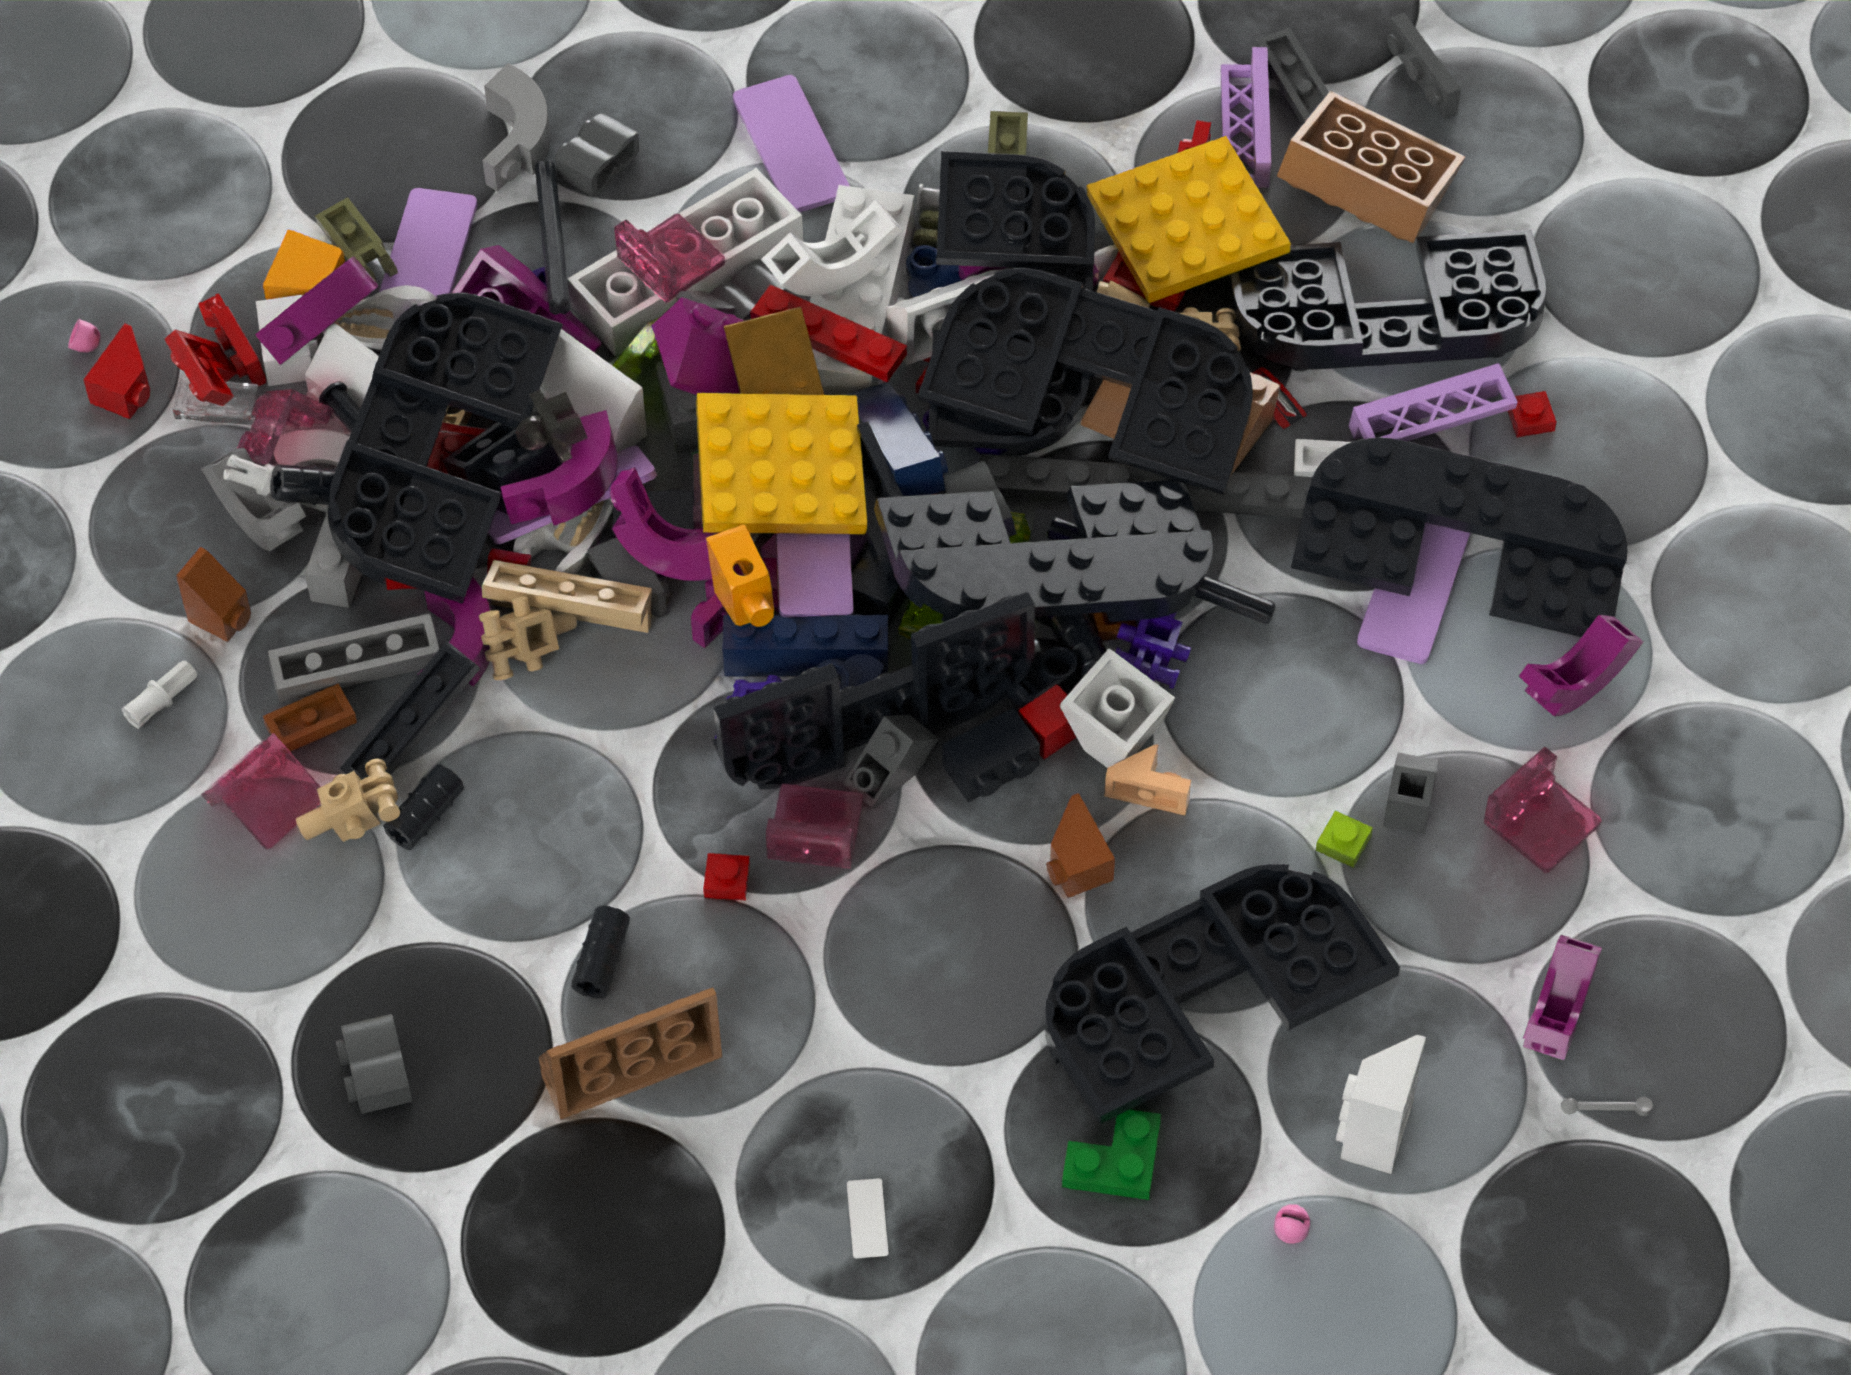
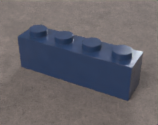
(900, 436)
(799, 643)

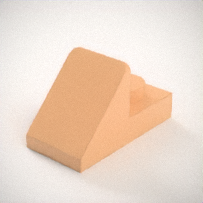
(1138, 783)

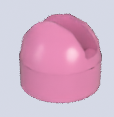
(84, 337)
(1290, 1229)

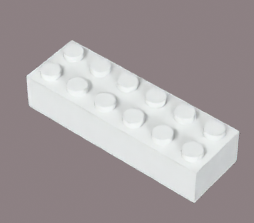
(738, 220)
(868, 297)

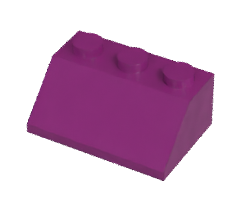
(696, 348)

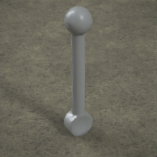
(1642, 1106)

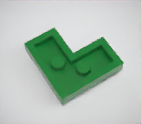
(1119, 1169)

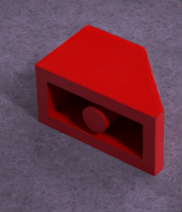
(119, 376)

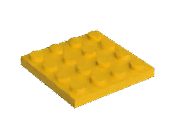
(1188, 219)
(780, 463)

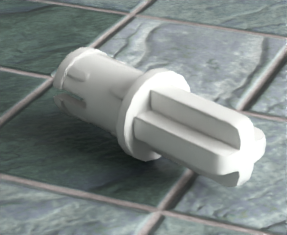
(159, 694)

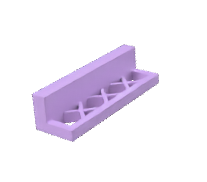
(1259, 114)
(1435, 401)

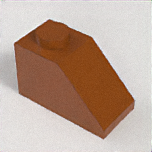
(213, 596)
(1079, 852)

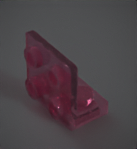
(667, 256)
(272, 414)
(266, 791)
(1539, 813)
(814, 826)

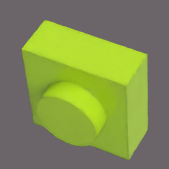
(1344, 839)

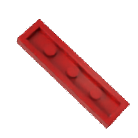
(838, 335)

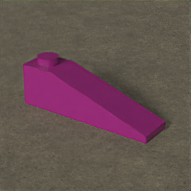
(507, 280)

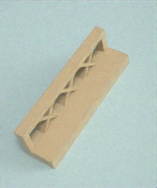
(586, 597)

